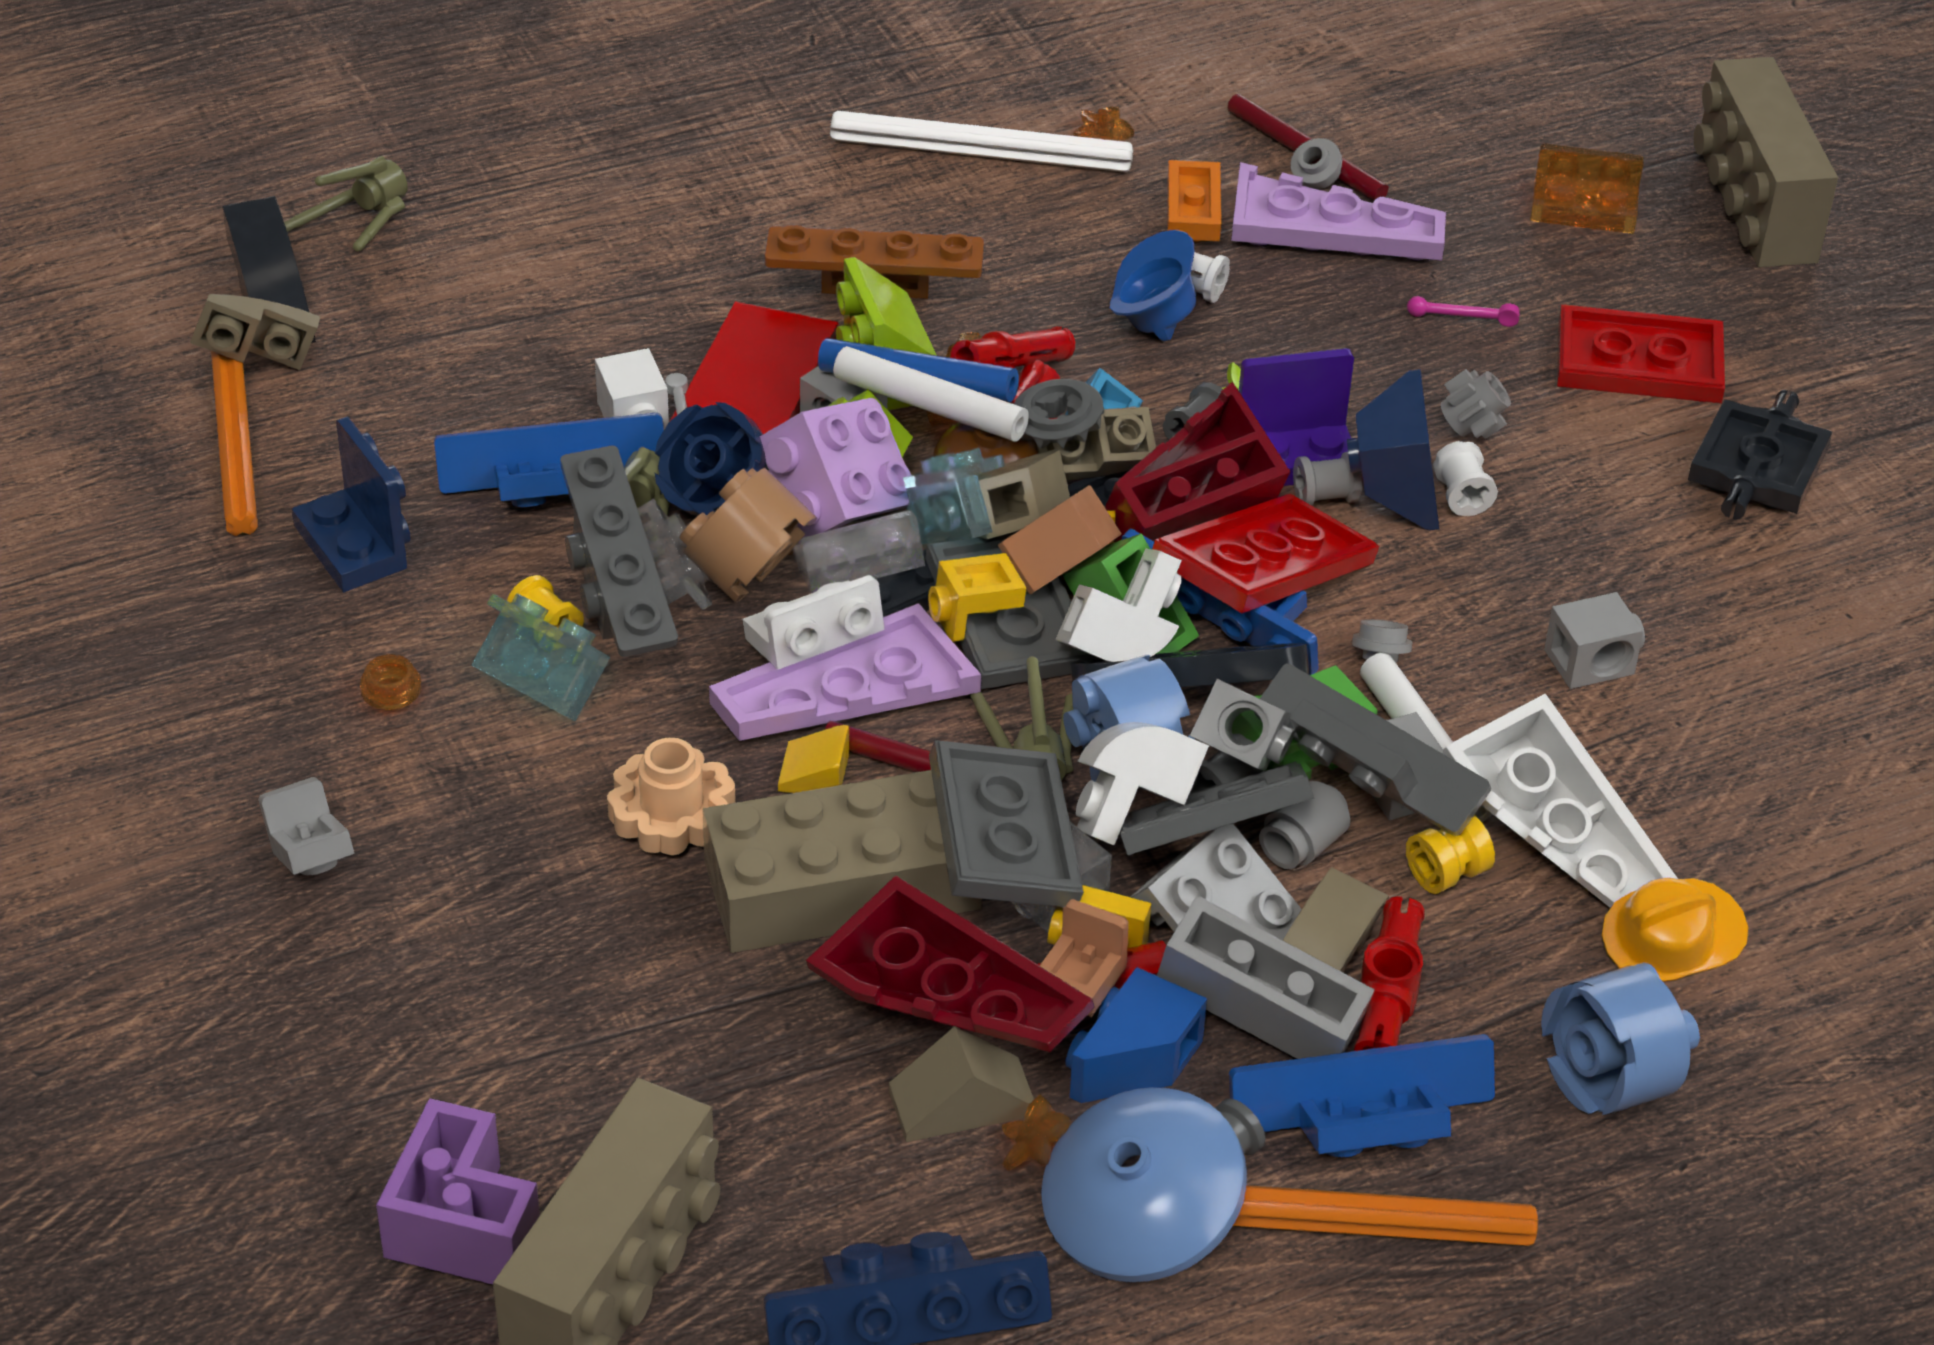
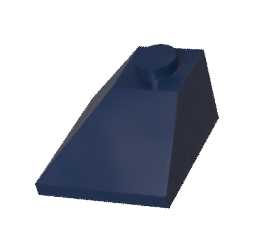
(1396, 451)

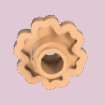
(664, 796)

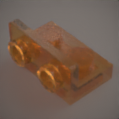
(1587, 188)

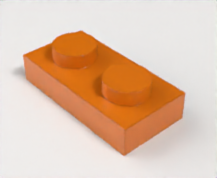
(1194, 199)

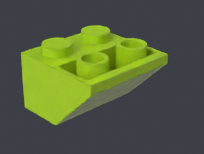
(878, 314)

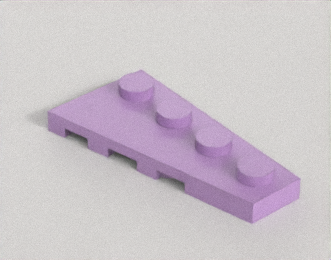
(1333, 220)
(879, 673)

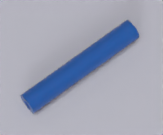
(985, 378)

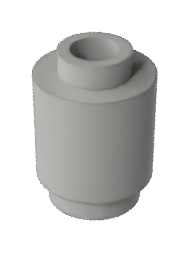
(1304, 830)

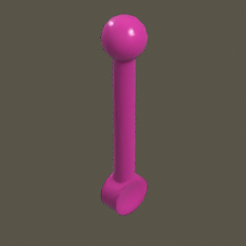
(1507, 314)

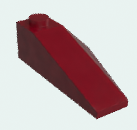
(940, 967)

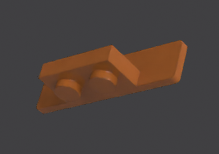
(899, 255)

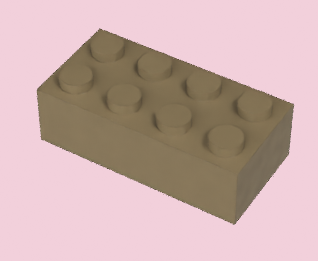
(1765, 162)
(816, 856)
(613, 1225)

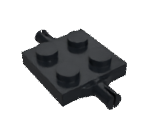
(1760, 455)

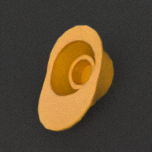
(1675, 928)

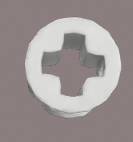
(1213, 276)
(1469, 488)

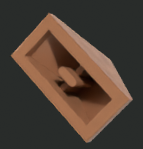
(1060, 539)

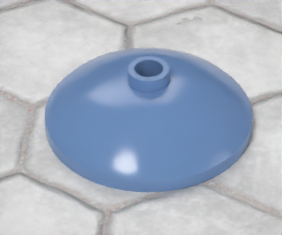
(1161, 1210)

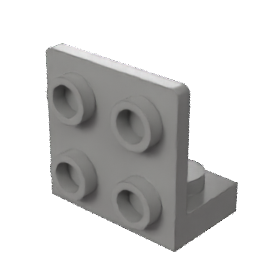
(1226, 873)

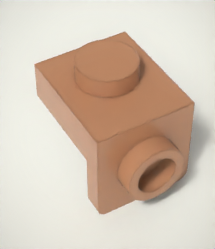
(1090, 950)

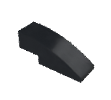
(263, 253)

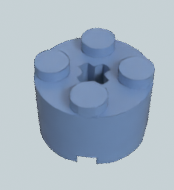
(1123, 694)
(1618, 1039)

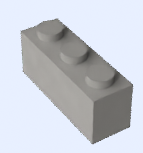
(1264, 983)

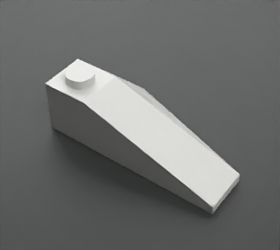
(1560, 800)

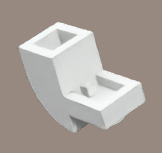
(1128, 627)
(1131, 758)

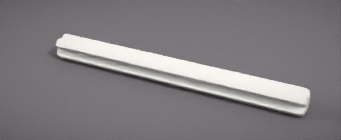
(981, 141)

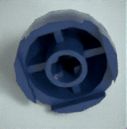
(703, 453)

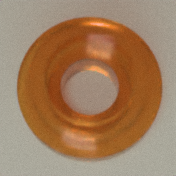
(390, 682)

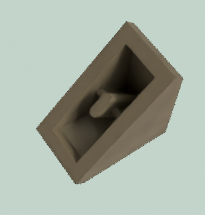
(959, 1088)

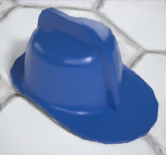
(1156, 283)

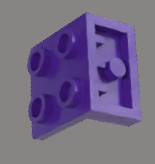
(1301, 402)

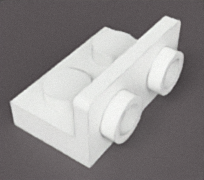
(816, 622)

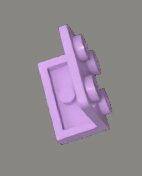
(839, 463)

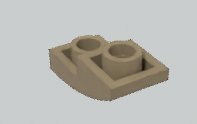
(244, 324)
(1116, 447)
(1336, 919)

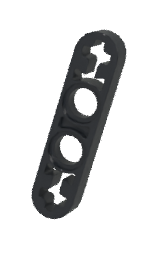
(1225, 664)

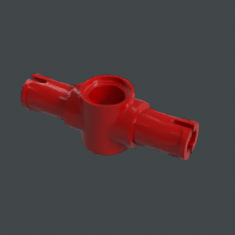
(1394, 970)

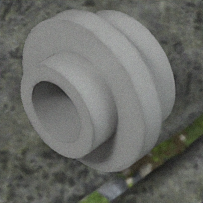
(1321, 173)
(1382, 637)

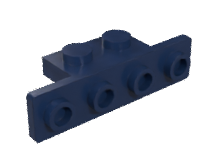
(911, 1295)

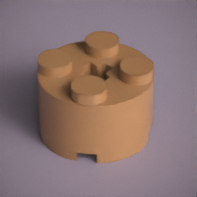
(746, 532)

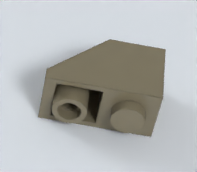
(1023, 491)

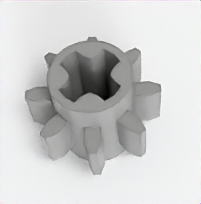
(1475, 404)

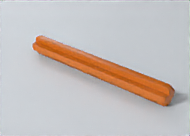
(234, 445)
(1388, 1215)

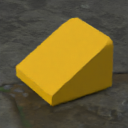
(815, 761)

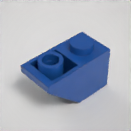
(1139, 1039)

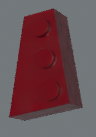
(1202, 473)

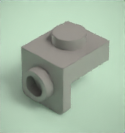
(303, 829)

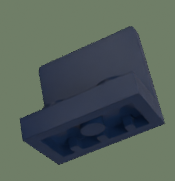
(360, 528)

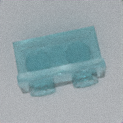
(949, 496)
(539, 658)

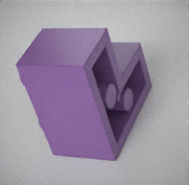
(449, 1202)

